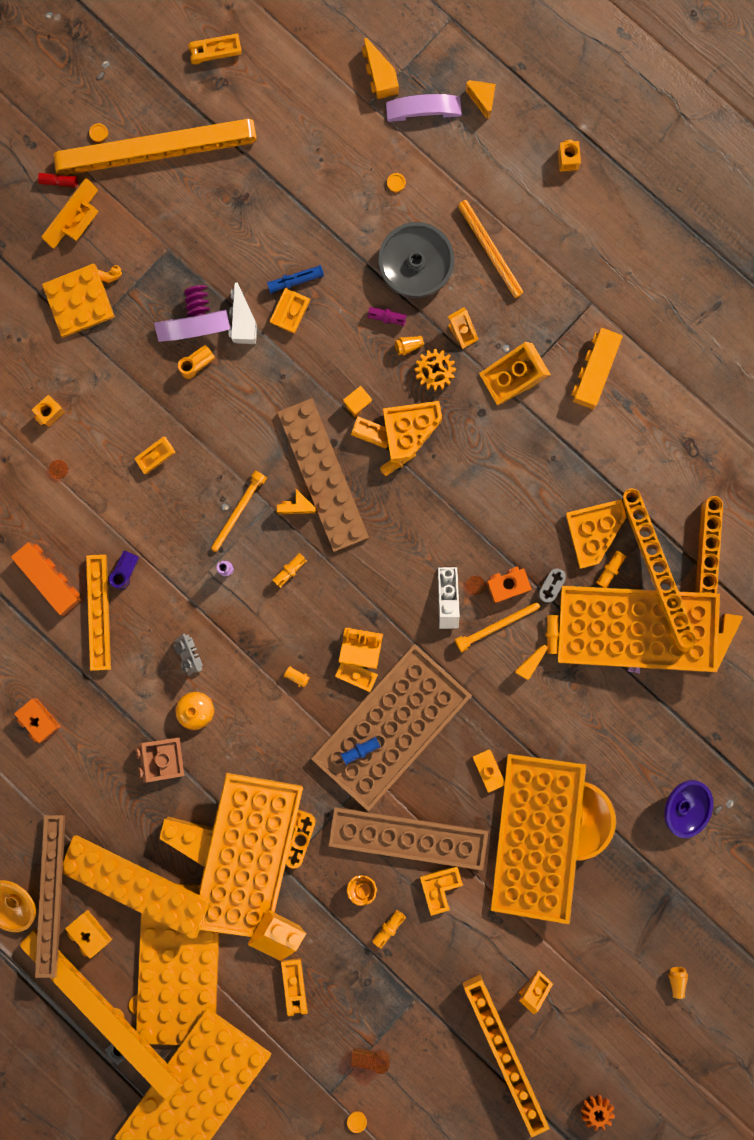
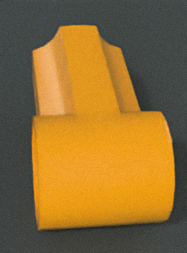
(197, 360)

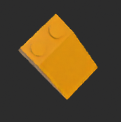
(514, 373)

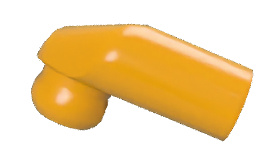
(112, 275)

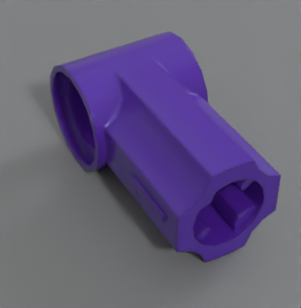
(125, 568)

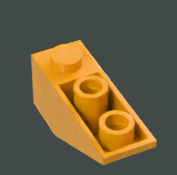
(383, 74)

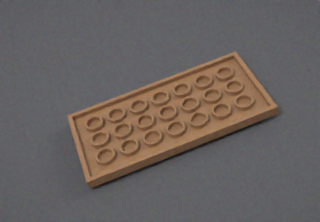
(403, 716)

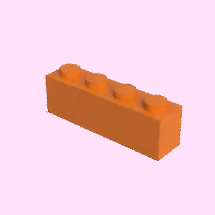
(46, 578)

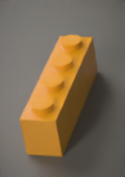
(597, 368)

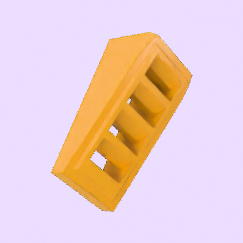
(527, 668)

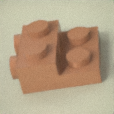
(160, 760)

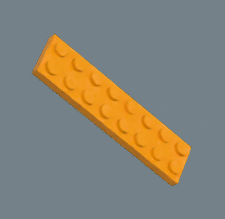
(135, 887)

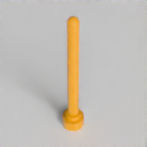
(257, 480)
(464, 642)

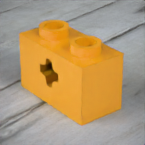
(88, 924)

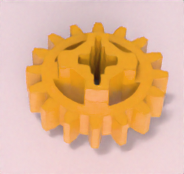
(429, 366)

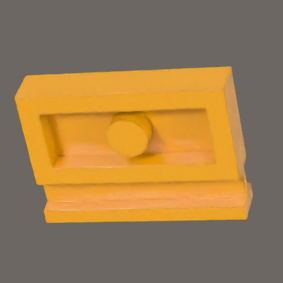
(290, 311)

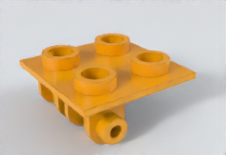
(360, 648)

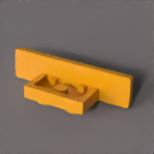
(74, 216)

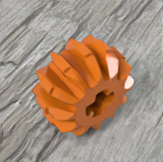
(596, 1105)

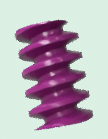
(195, 300)

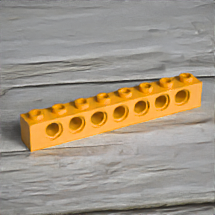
(505, 1056)

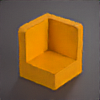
(357, 401)

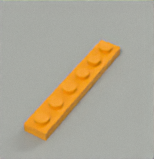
(98, 612)

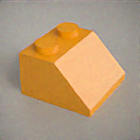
(277, 936)

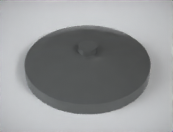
(416, 260)

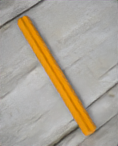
(490, 249)

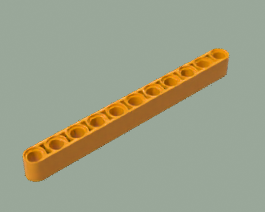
(155, 147)
(110, 1023)

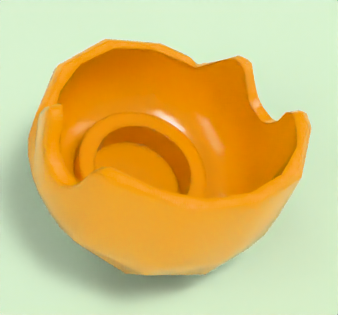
(361, 890)

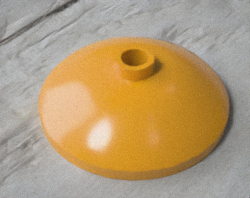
(16, 907)

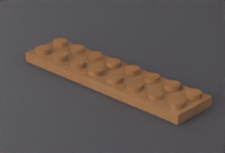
(323, 475)
(408, 838)

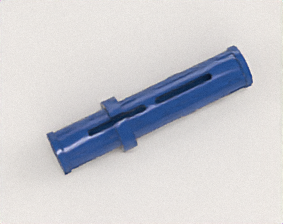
(295, 279)

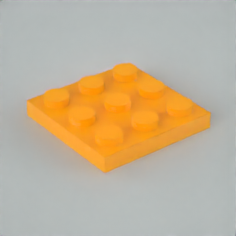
(78, 300)

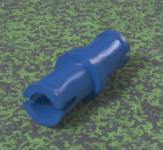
(360, 750)

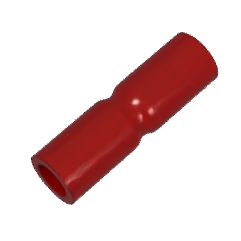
(61, 180)

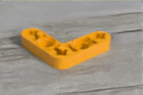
(298, 824)

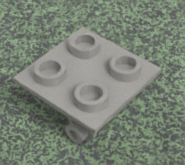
(183, 647)

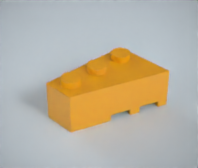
(187, 838)

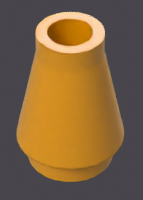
(406, 345)
(678, 981)

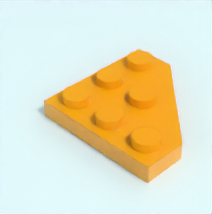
(410, 427)
(594, 530)

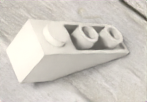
(243, 323)
(448, 598)

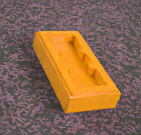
(370, 432)
(489, 770)

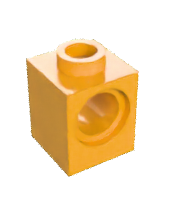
(569, 163)
(56, 411)

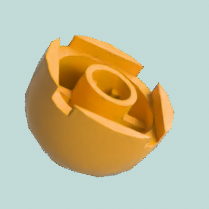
(194, 710)

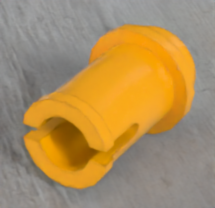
(296, 676)

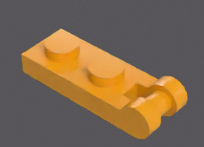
(215, 48)
(294, 986)

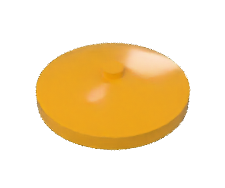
(596, 822)

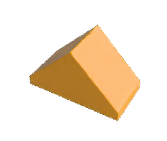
(482, 95)

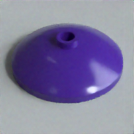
(688, 809)

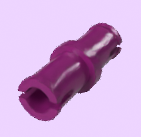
(387, 316)

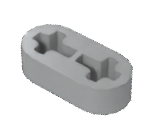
(555, 588)

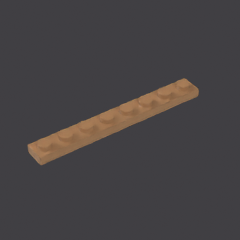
(50, 896)

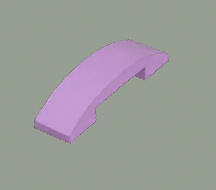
(423, 106)
(192, 326)

